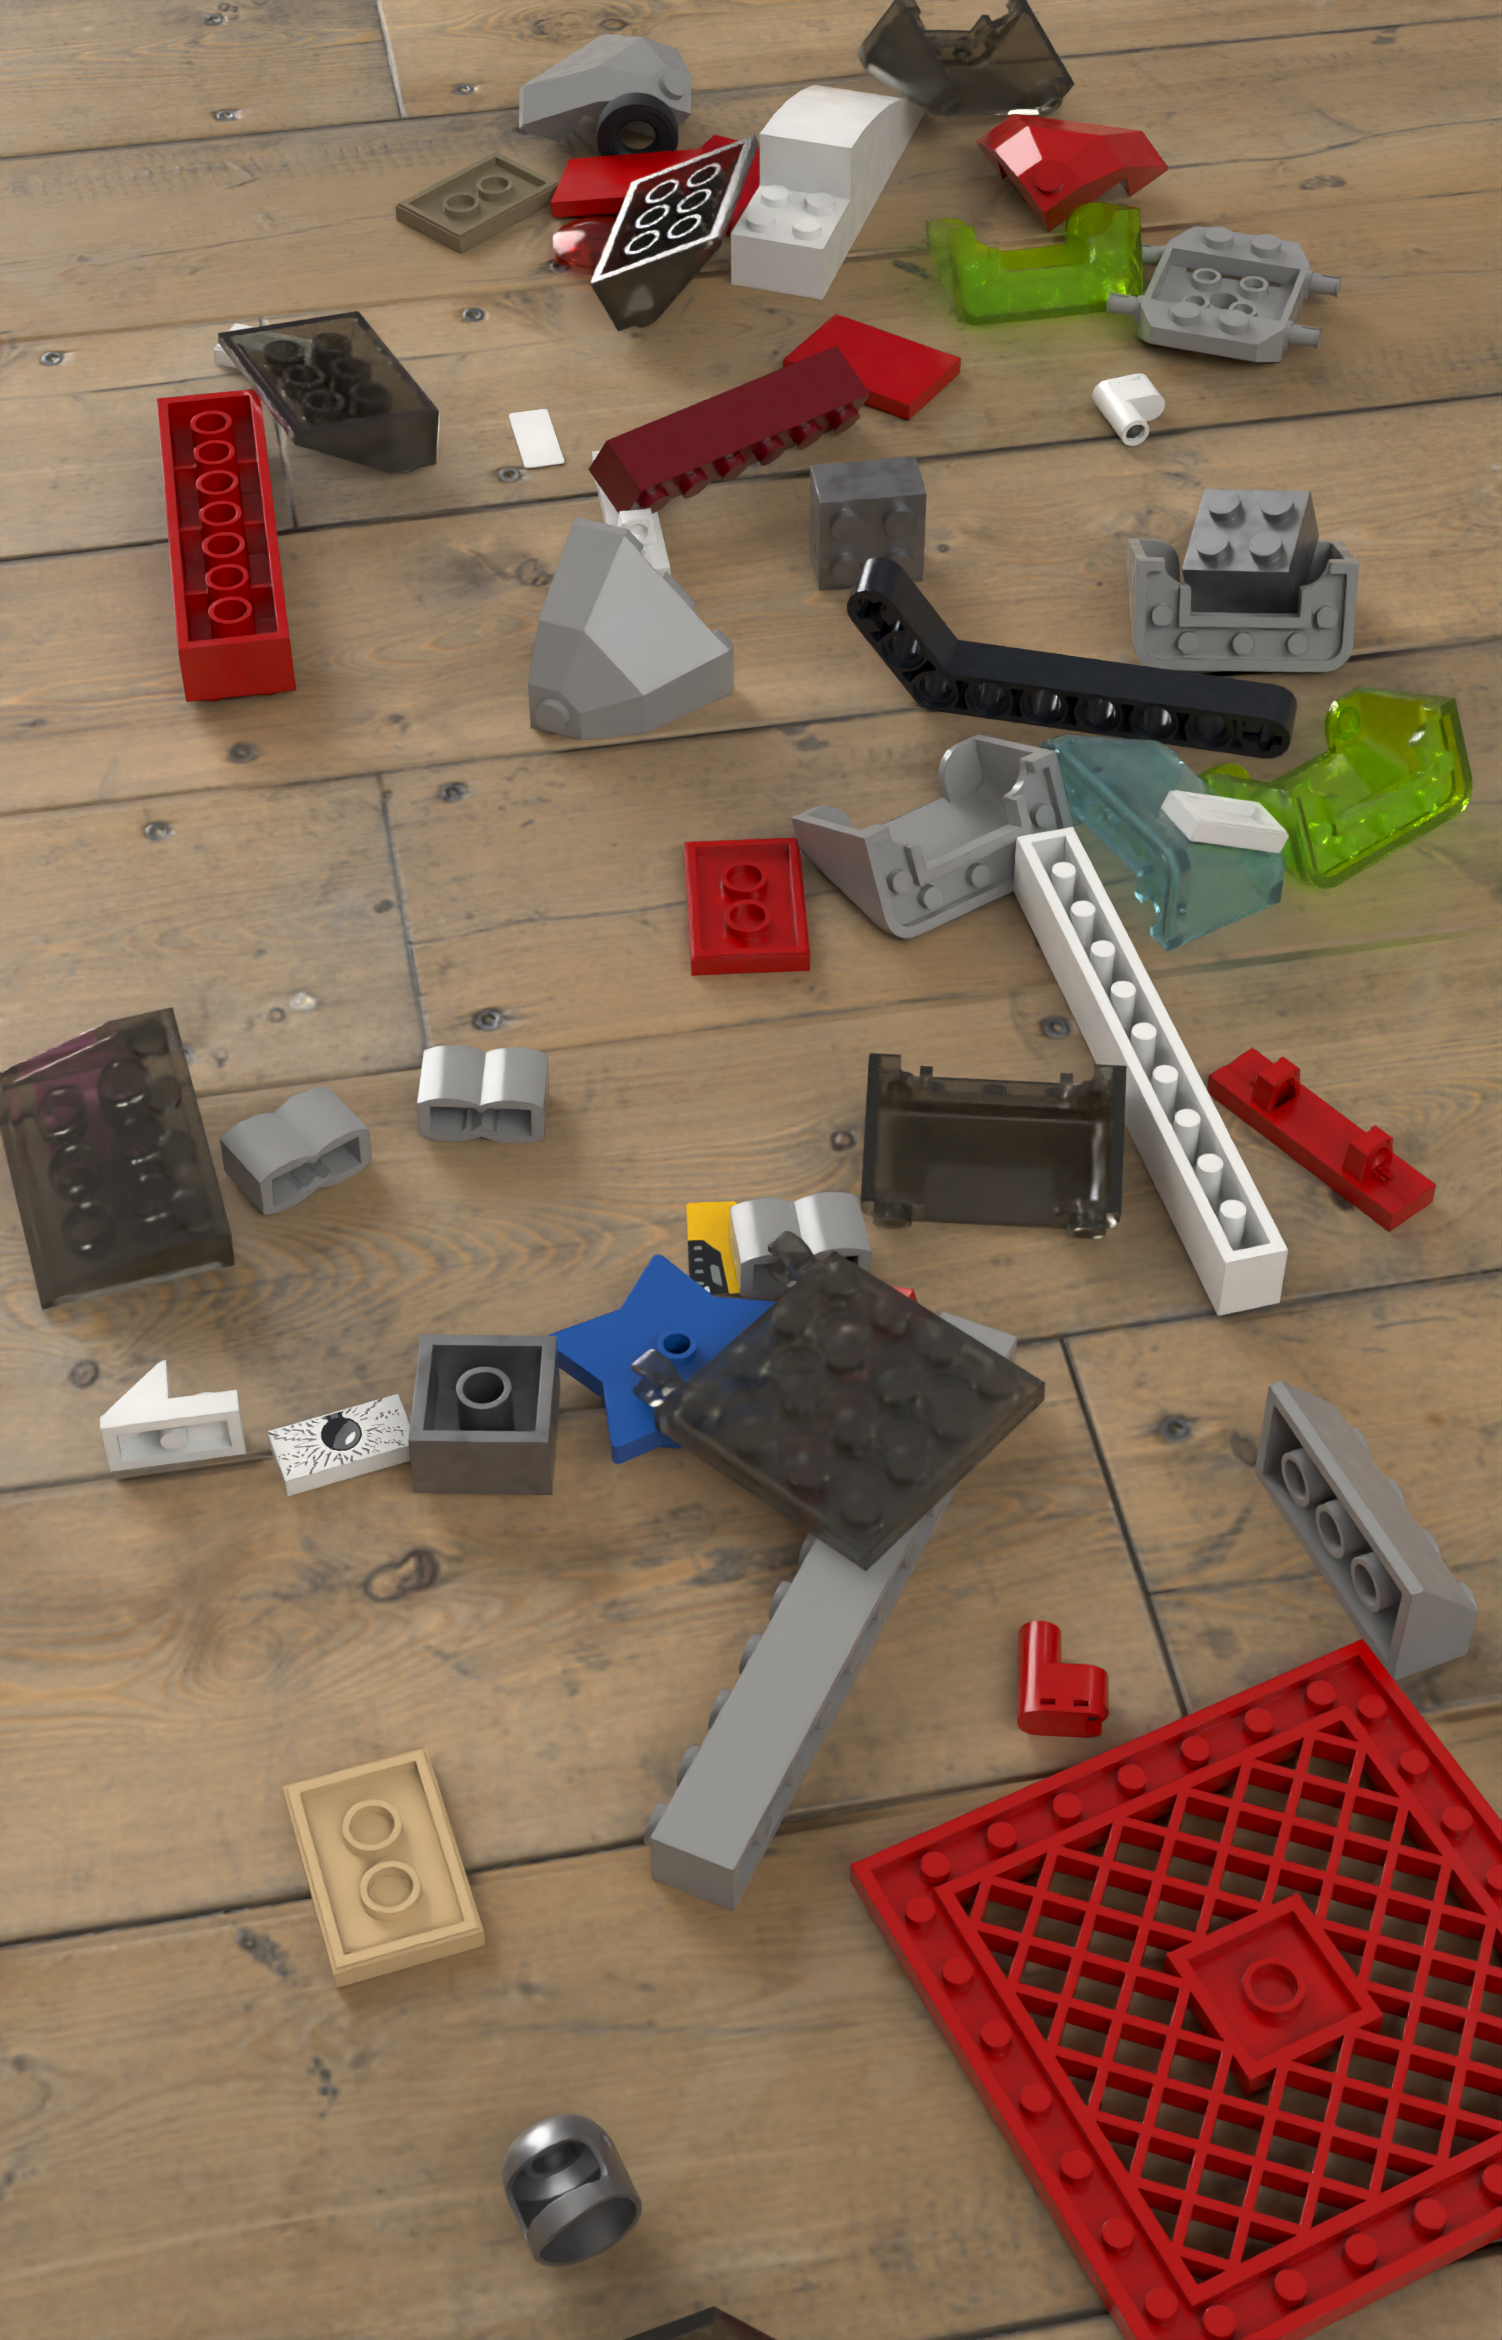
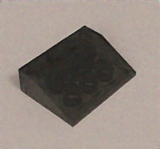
(669, 232)
(338, 390)
(112, 1162)

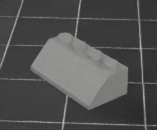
(1362, 1534)

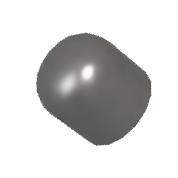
(569, 2190)

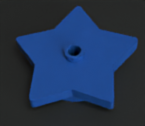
(661, 1314)

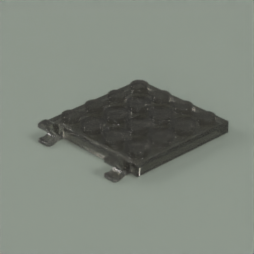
(843, 1404)

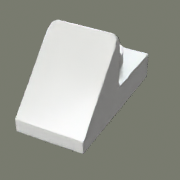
(157, 1429)

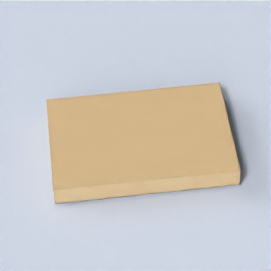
(382, 1867)

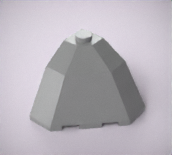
(597, 75)
(620, 643)

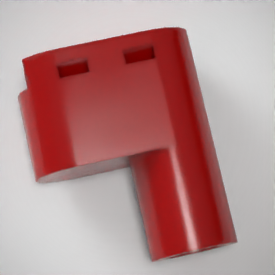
(1057, 1695)

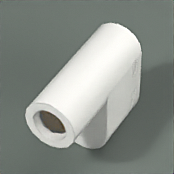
(1128, 405)

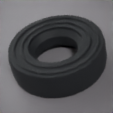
(636, 107)

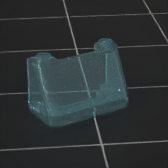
(1193, 885)

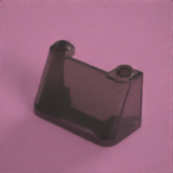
(986, 70)
(993, 1150)

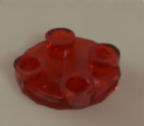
(583, 241)

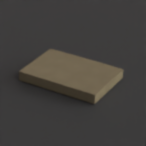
(477, 202)

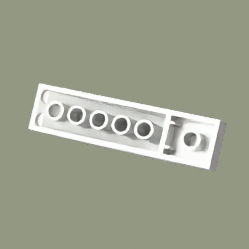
(818, 182)

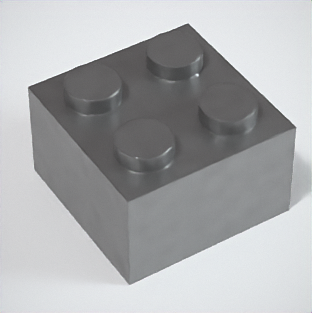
(864, 514)
(1250, 550)
(485, 1414)

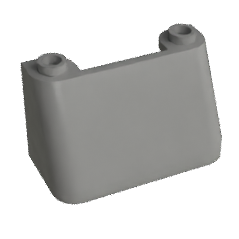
(1176, 638)
(948, 851)

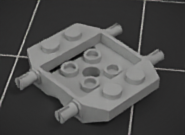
(1220, 313)

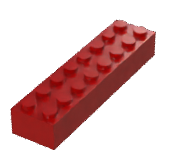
(224, 547)

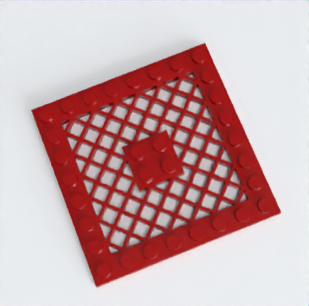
(1260, 1988)

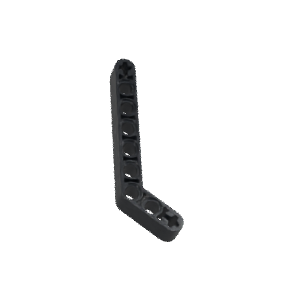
(1061, 688)

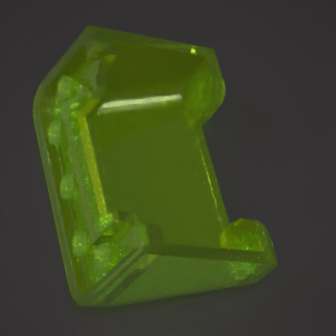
(1040, 282)
(1386, 780)

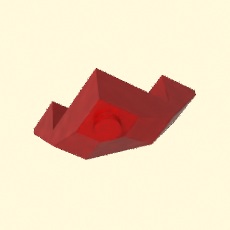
(1068, 162)

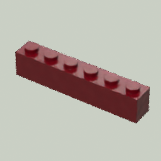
(729, 433)

